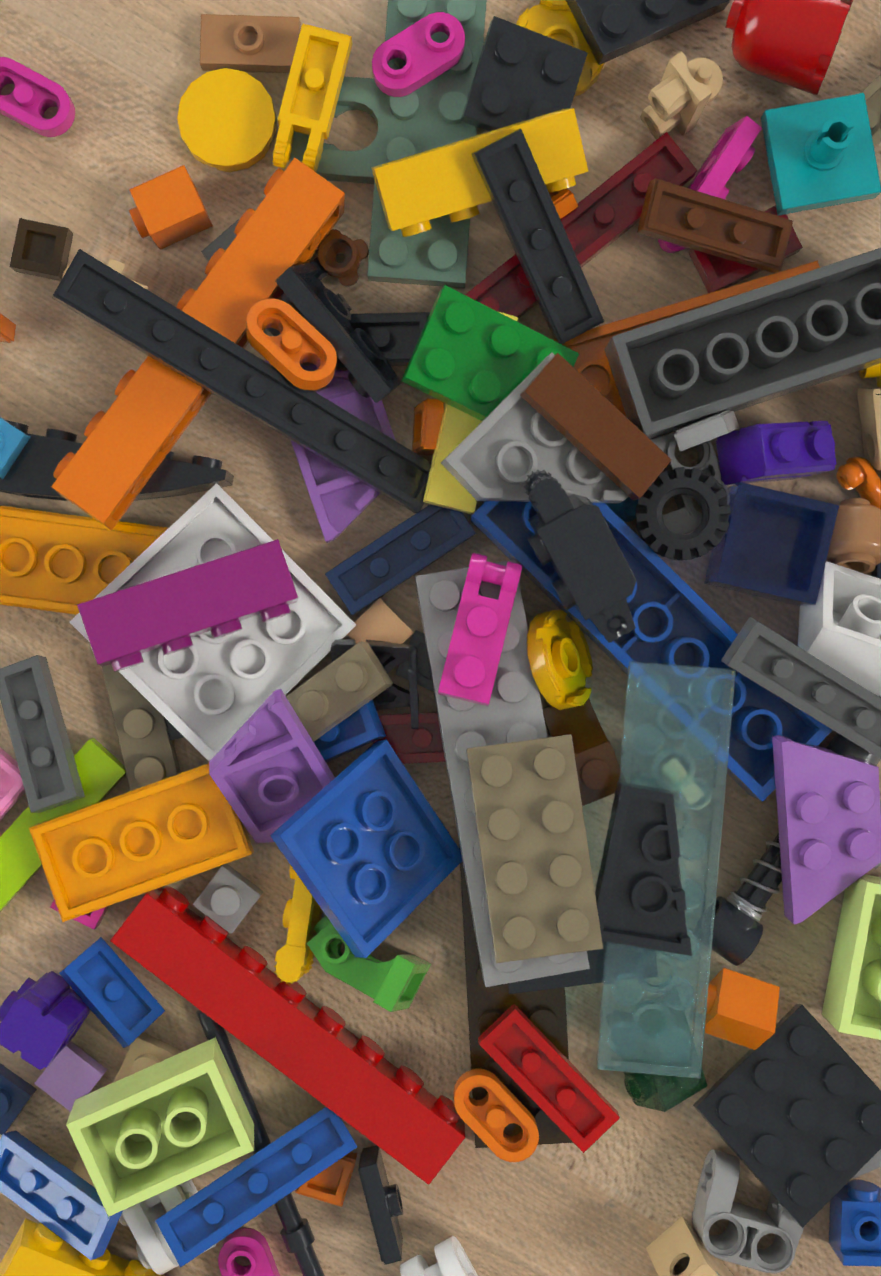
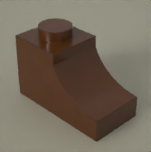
(594, 755)

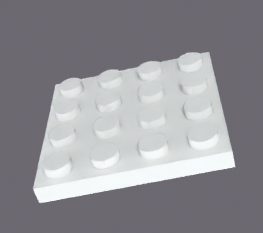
(225, 679)

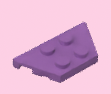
(334, 493)
(269, 768)
(824, 823)

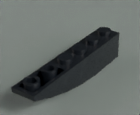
(35, 466)

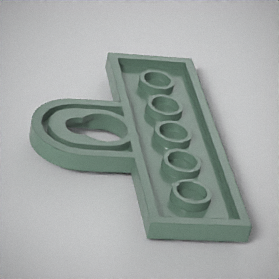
(408, 127)

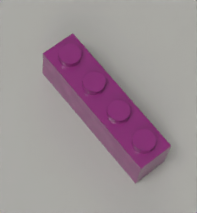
(188, 604)

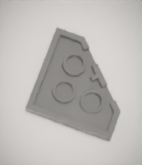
(513, 444)

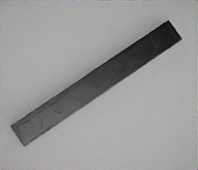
(242, 379)

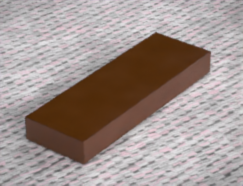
(714, 226)
(595, 427)

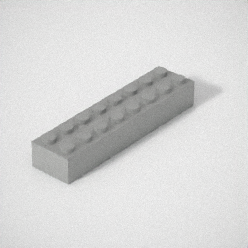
(510, 717)

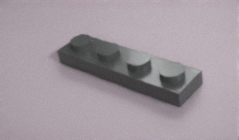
(807, 684)

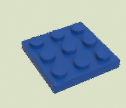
(368, 848)

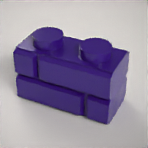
(776, 452)
(41, 1019)

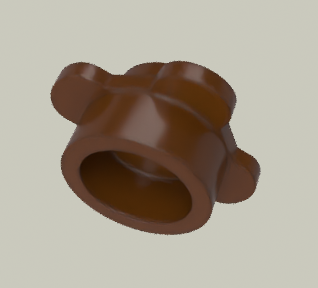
(354, 253)

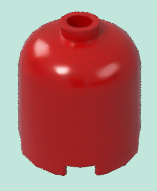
(787, 38)

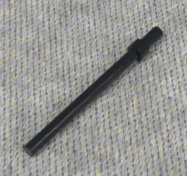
(296, 1230)

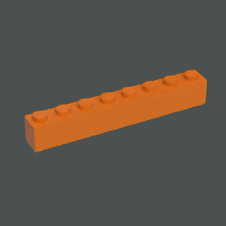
(159, 403)

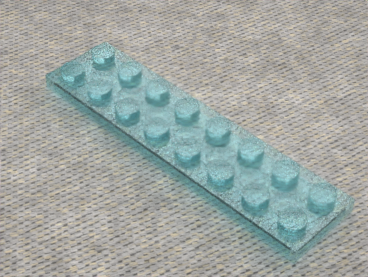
(679, 743)

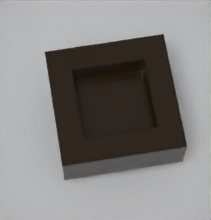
(41, 249)

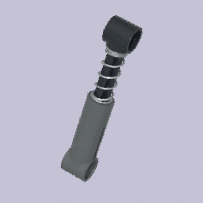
(737, 917)

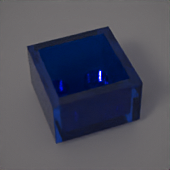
(773, 545)

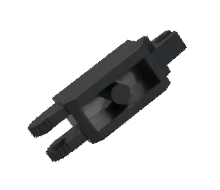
(583, 553)

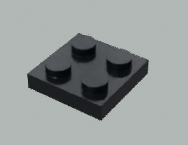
(521, 77)

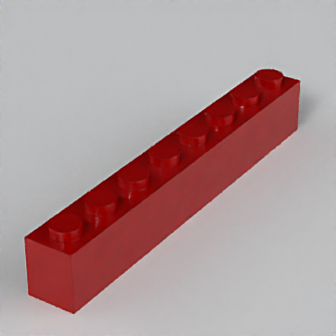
(292, 1032)

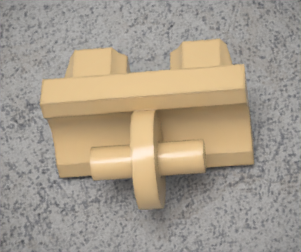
(682, 95)

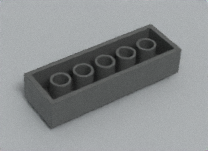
(750, 346)

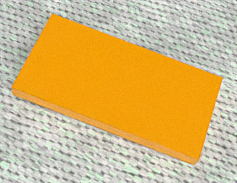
(63, 558)
(138, 842)

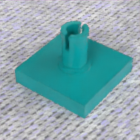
(820, 154)

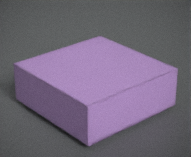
(70, 1075)

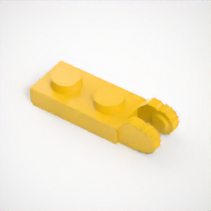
(311, 93)
(300, 918)

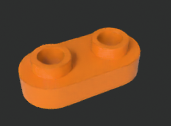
(294, 346)
(494, 1113)

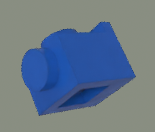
(848, 1237)

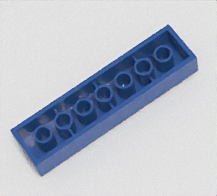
(670, 629)

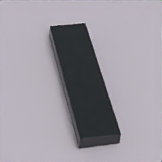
(538, 236)

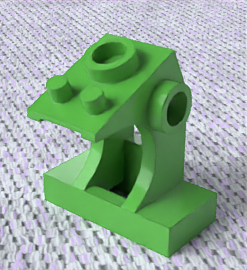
(389, 983)

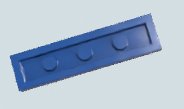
(255, 1185)

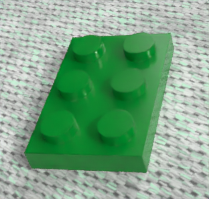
(475, 354)

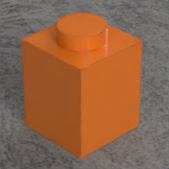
(169, 208)
(741, 1009)

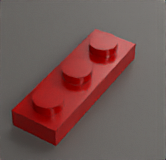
(548, 1078)

